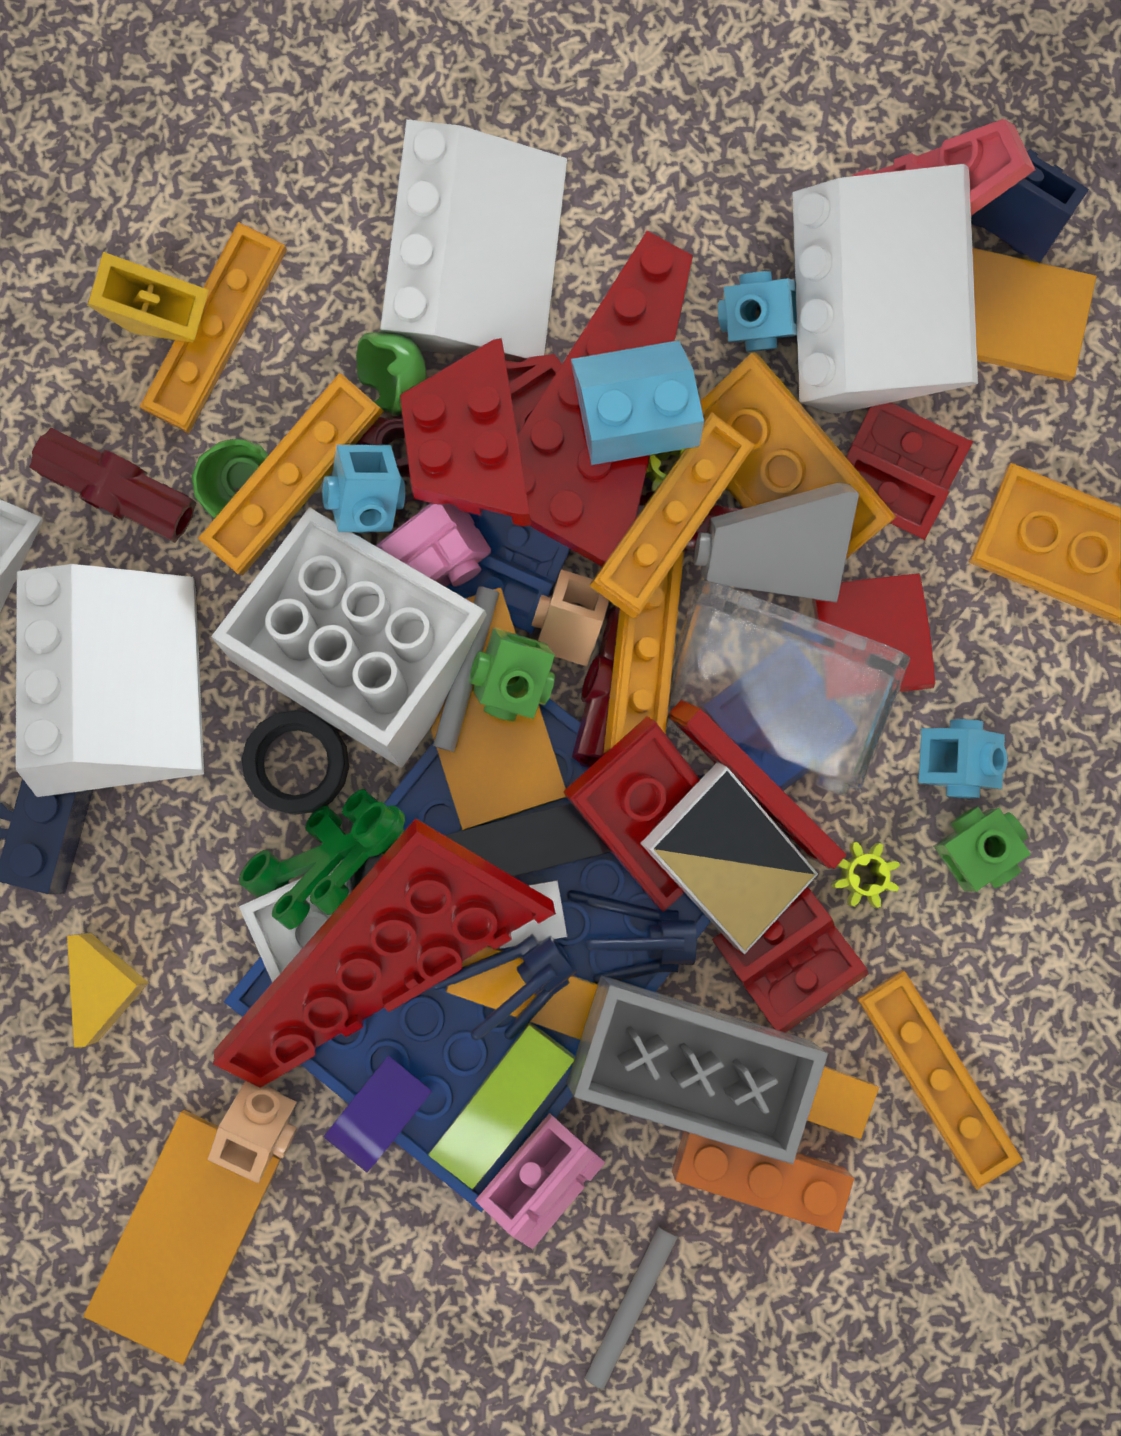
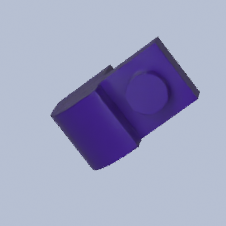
(377, 1114)

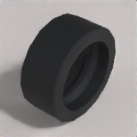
(262, 738)

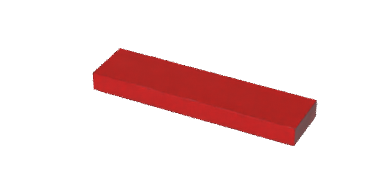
(764, 790)

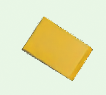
(147, 300)
(99, 987)

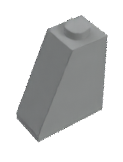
(782, 544)

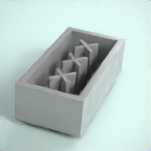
(696, 1070)

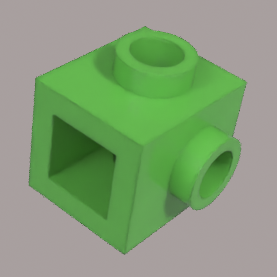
(515, 657)
(965, 852)

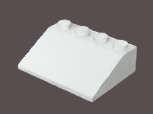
(473, 242)
(884, 287)
(352, 636)
(106, 678)

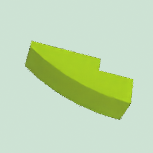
(502, 1105)

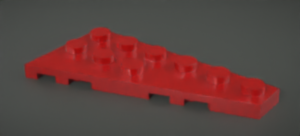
(566, 495)
(385, 943)

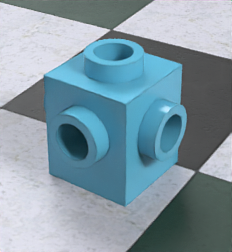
(777, 314)
(364, 488)
(962, 758)

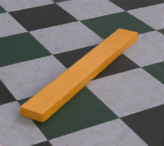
(840, 1099)

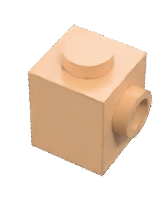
(569, 627)
(254, 1131)

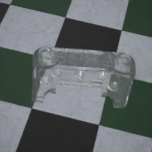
(786, 683)

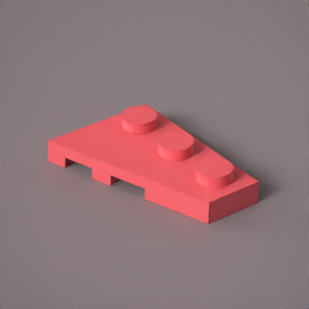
(991, 152)

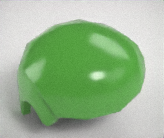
(389, 365)
(221, 469)

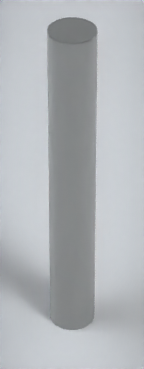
(460, 692)
(631, 1307)

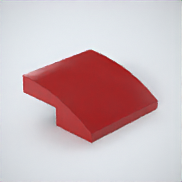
(907, 463)
(888, 612)
(795, 963)

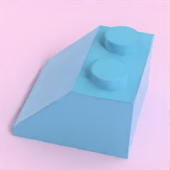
(638, 402)

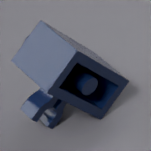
(1033, 209)
(41, 839)

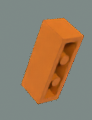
(802, 1190)

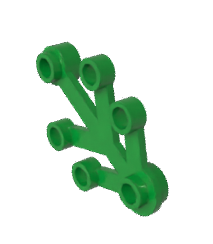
(372, 834)

